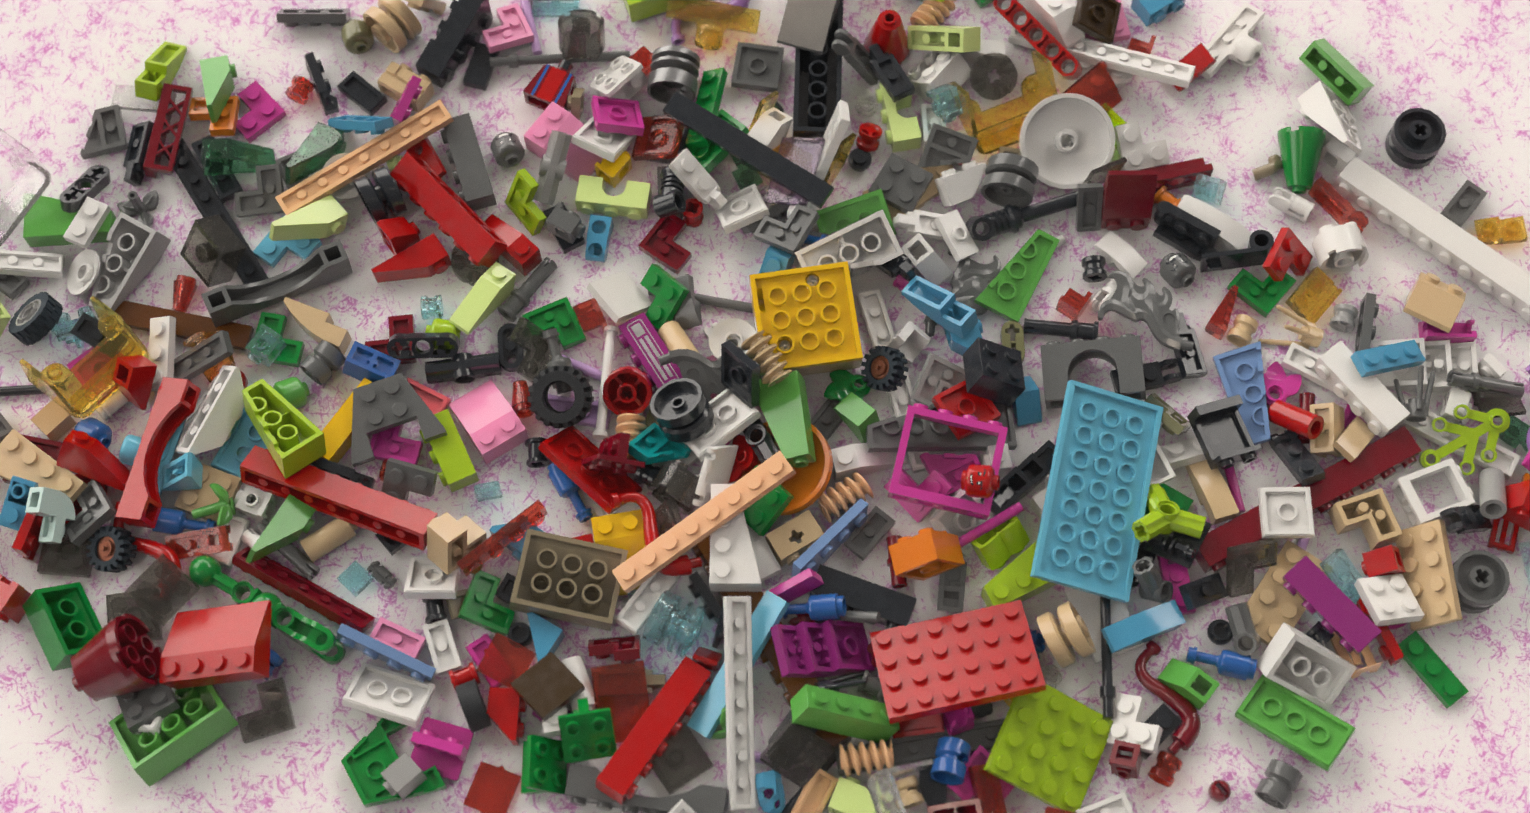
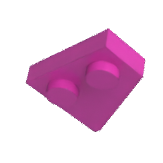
(949, 465)

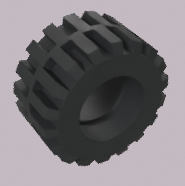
(541, 405)

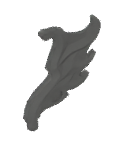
(967, 284)
(1146, 305)
(698, 368)

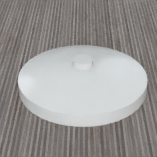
(1067, 139)

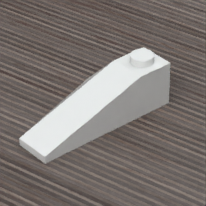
(1331, 114)
(861, 244)

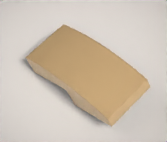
(1353, 439)

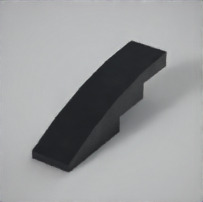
(1023, 478)

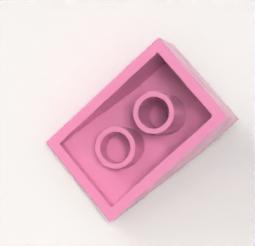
(558, 119)
(489, 421)

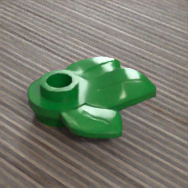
(843, 384)

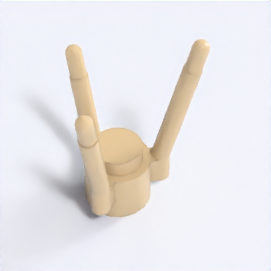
(1308, 334)

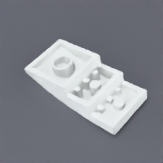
(1439, 356)

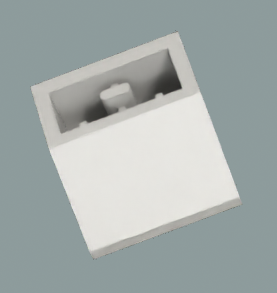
(938, 69)

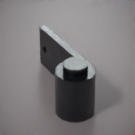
(1256, 254)

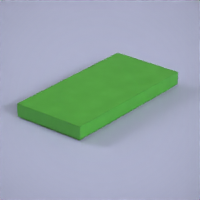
(1295, 722)

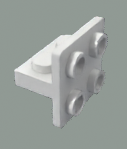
(621, 79)

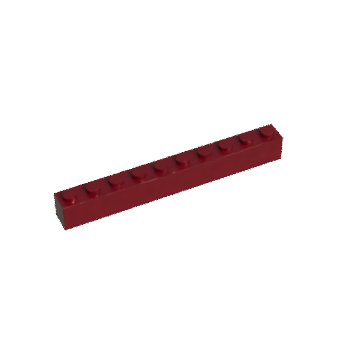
(1340, 482)

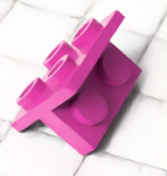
(441, 746)

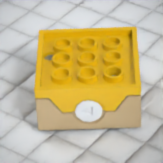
(809, 317)

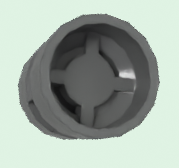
(320, 365)
(1277, 786)

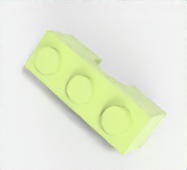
(901, 131)
(631, 203)

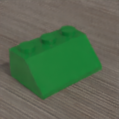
(61, 622)

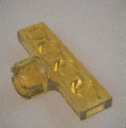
(713, 19)

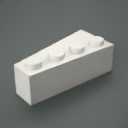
(732, 554)

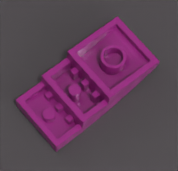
(821, 649)

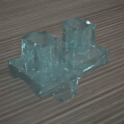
(65, 325)

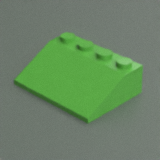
(184, 733)

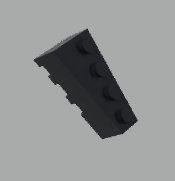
(454, 40)

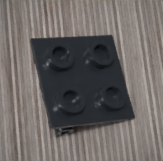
(1177, 546)

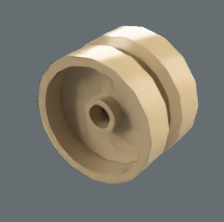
(392, 23)
(1065, 635)

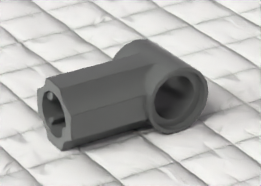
(1151, 582)
(1242, 625)

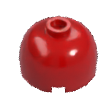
(627, 390)

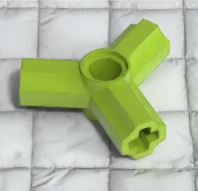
(1166, 517)

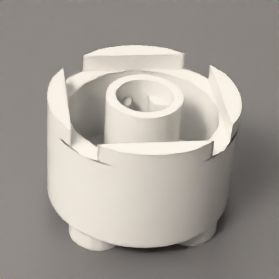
(1339, 248)

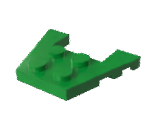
(372, 757)

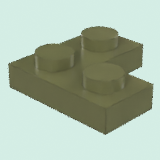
(1172, 421)

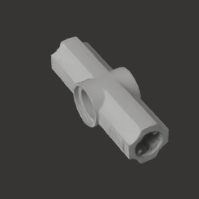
(552, 167)

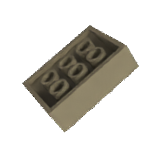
(567, 579)

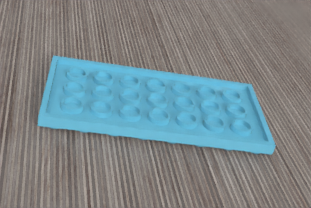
(1097, 491)

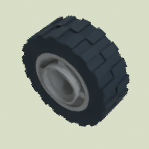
(35, 318)

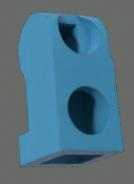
(598, 238)

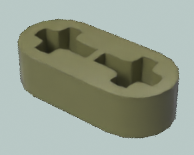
(1018, 342)

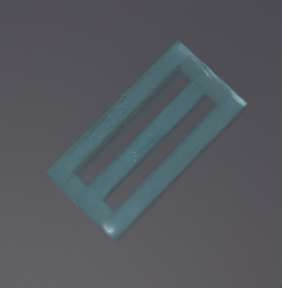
(554, 9)

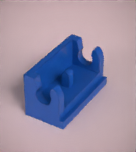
(369, 363)

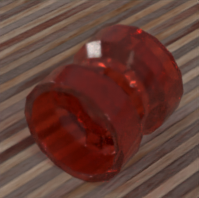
(1165, 768)

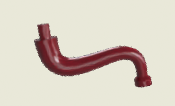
(1189, 730)

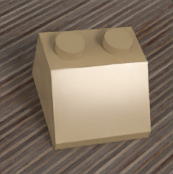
(1434, 301)

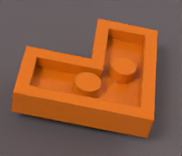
(226, 122)

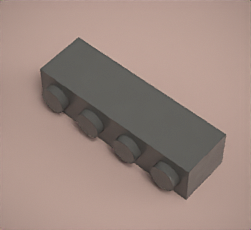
(468, 162)

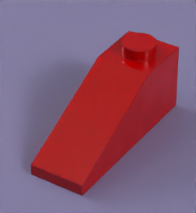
(520, 250)
(415, 262)
(92, 459)

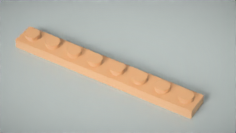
(365, 158)
(703, 522)

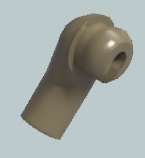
(1275, 165)

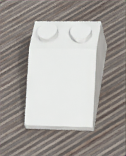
(1305, 666)

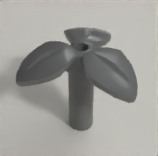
(136, 206)

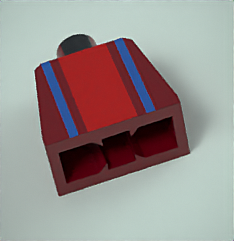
(551, 85)

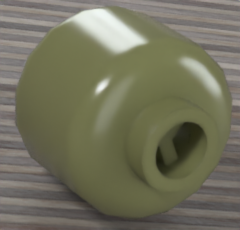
(357, 36)

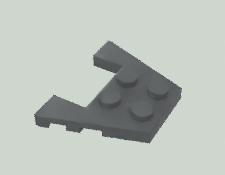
(385, 406)

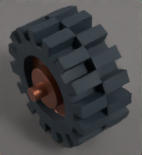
(884, 368)
(111, 549)

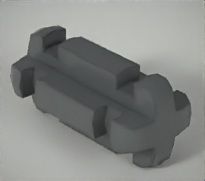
(381, 574)

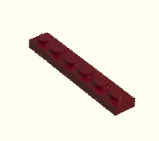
(304, 591)

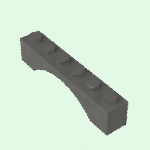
(237, 301)
(582, 783)

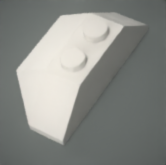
(1056, 18)
(215, 413)

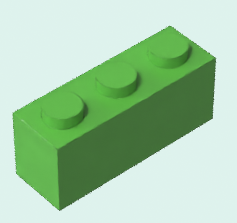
(1336, 71)

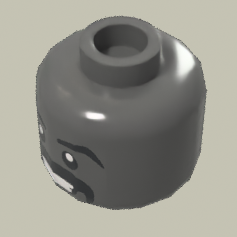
(507, 149)
(1177, 270)

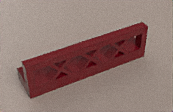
(162, 127)
(1181, 173)

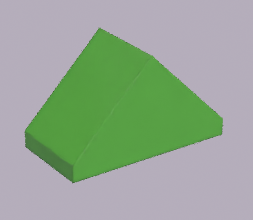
(856, 415)

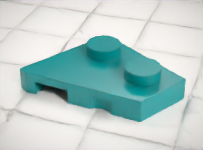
(654, 447)

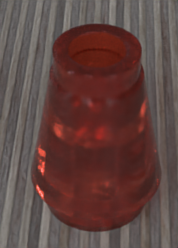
(183, 292)
(520, 399)

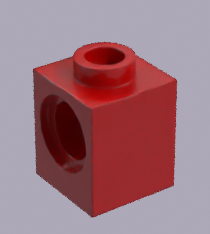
(1382, 562)

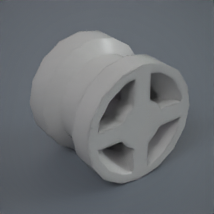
(1343, 317)

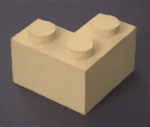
(1371, 514)
(452, 540)

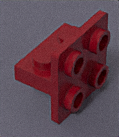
(613, 456)

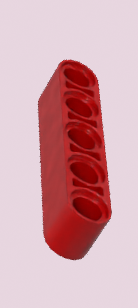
(1043, 45)

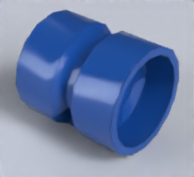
(950, 763)

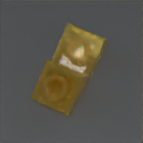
(1502, 231)

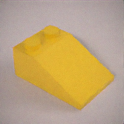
(620, 531)

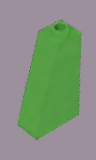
(48, 223)
(789, 418)

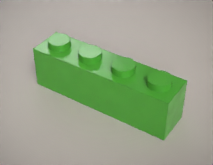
(842, 714)

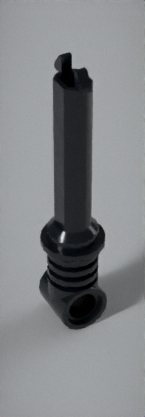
(670, 197)
(1013, 217)

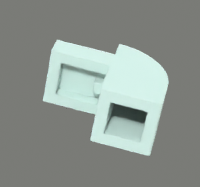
(54, 508)

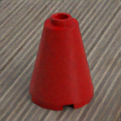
(889, 35)

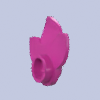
(1280, 384)

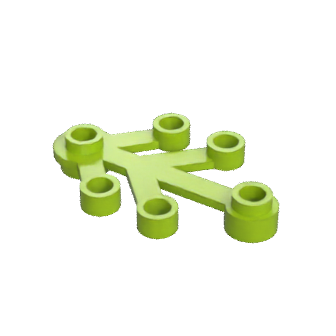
(1469, 436)

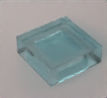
(488, 491)
(355, 578)

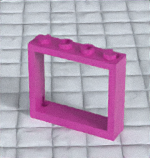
(938, 500)

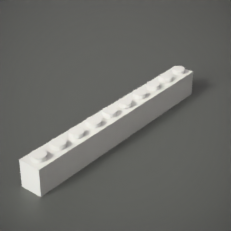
(1436, 235)

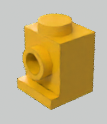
(614, 171)

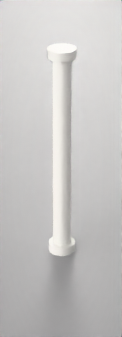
(611, 332)

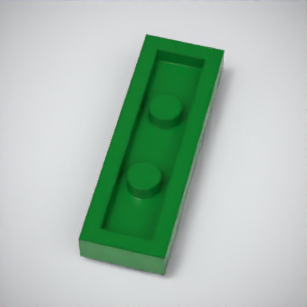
(1432, 670)

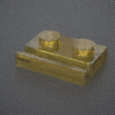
(1313, 295)

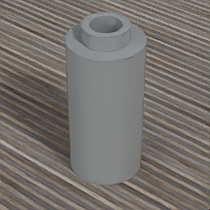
(1492, 493)

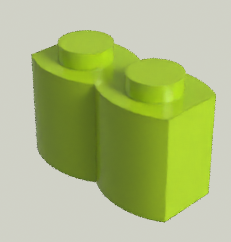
(1000, 543)

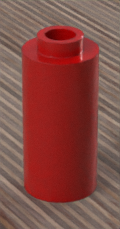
(1295, 419)

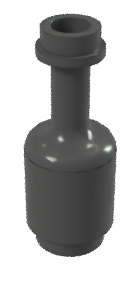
(557, 358)

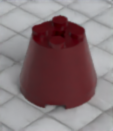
(117, 660)

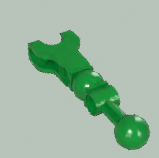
(306, 632)

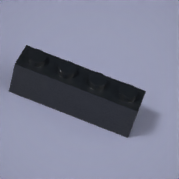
(863, 595)

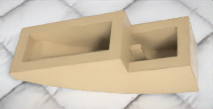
(318, 324)
(1212, 492)

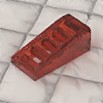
(1220, 319)

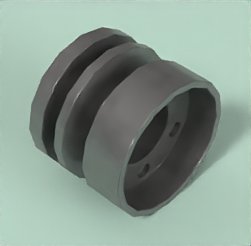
(673, 71)

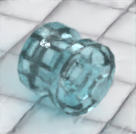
(431, 307)

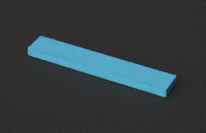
(766, 615)

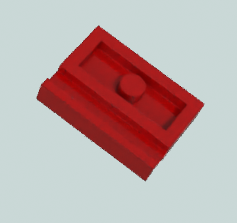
(27, 538)

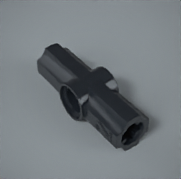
(463, 368)
(766, 446)

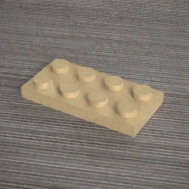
(1430, 573)
(1271, 602)

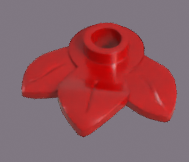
(745, 458)

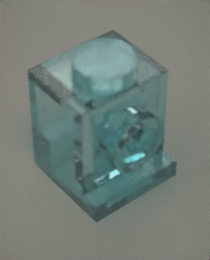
(945, 102)
(1209, 189)
(269, 352)

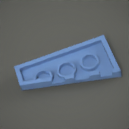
(1243, 375)
(830, 541)
(379, 650)

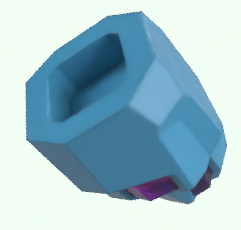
(770, 791)

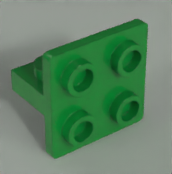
(587, 733)
(543, 766)

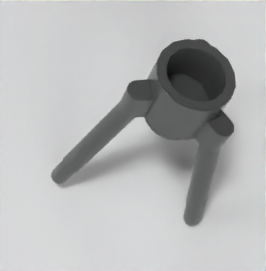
(1417, 406)

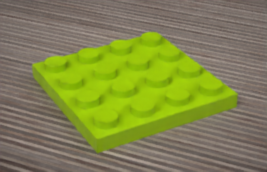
(1049, 747)

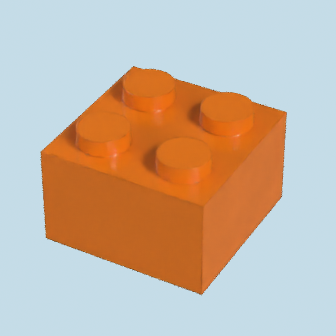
(926, 554)

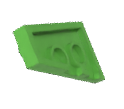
(852, 210)

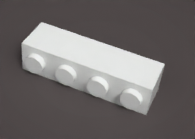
(1364, 395)

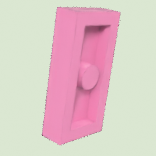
(398, 637)

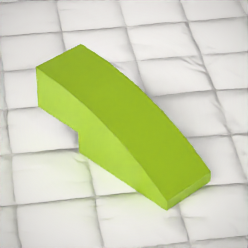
(159, 69)

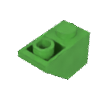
(1189, 682)

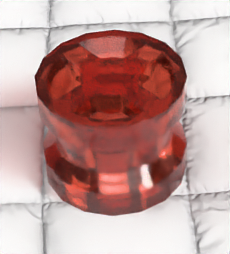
(299, 89)

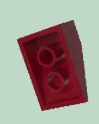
(1128, 199)

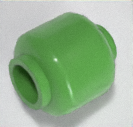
(293, 391)

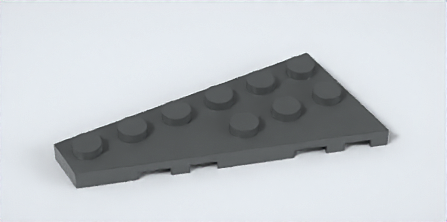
(933, 436)

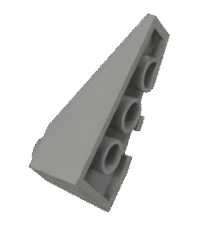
(128, 259)

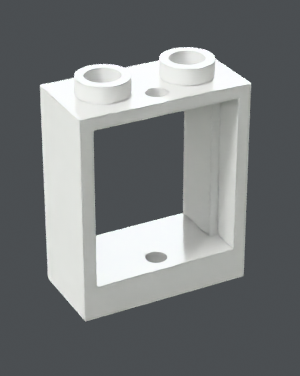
(1410, 501)

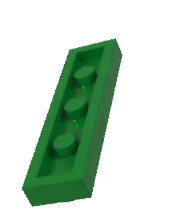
(710, 98)

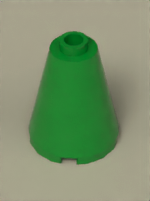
(1300, 155)

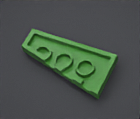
(1015, 284)

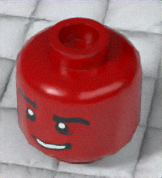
(979, 481)

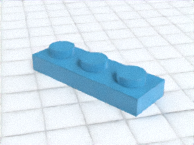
(361, 124)
(1387, 358)

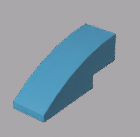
(940, 306)
(1143, 626)

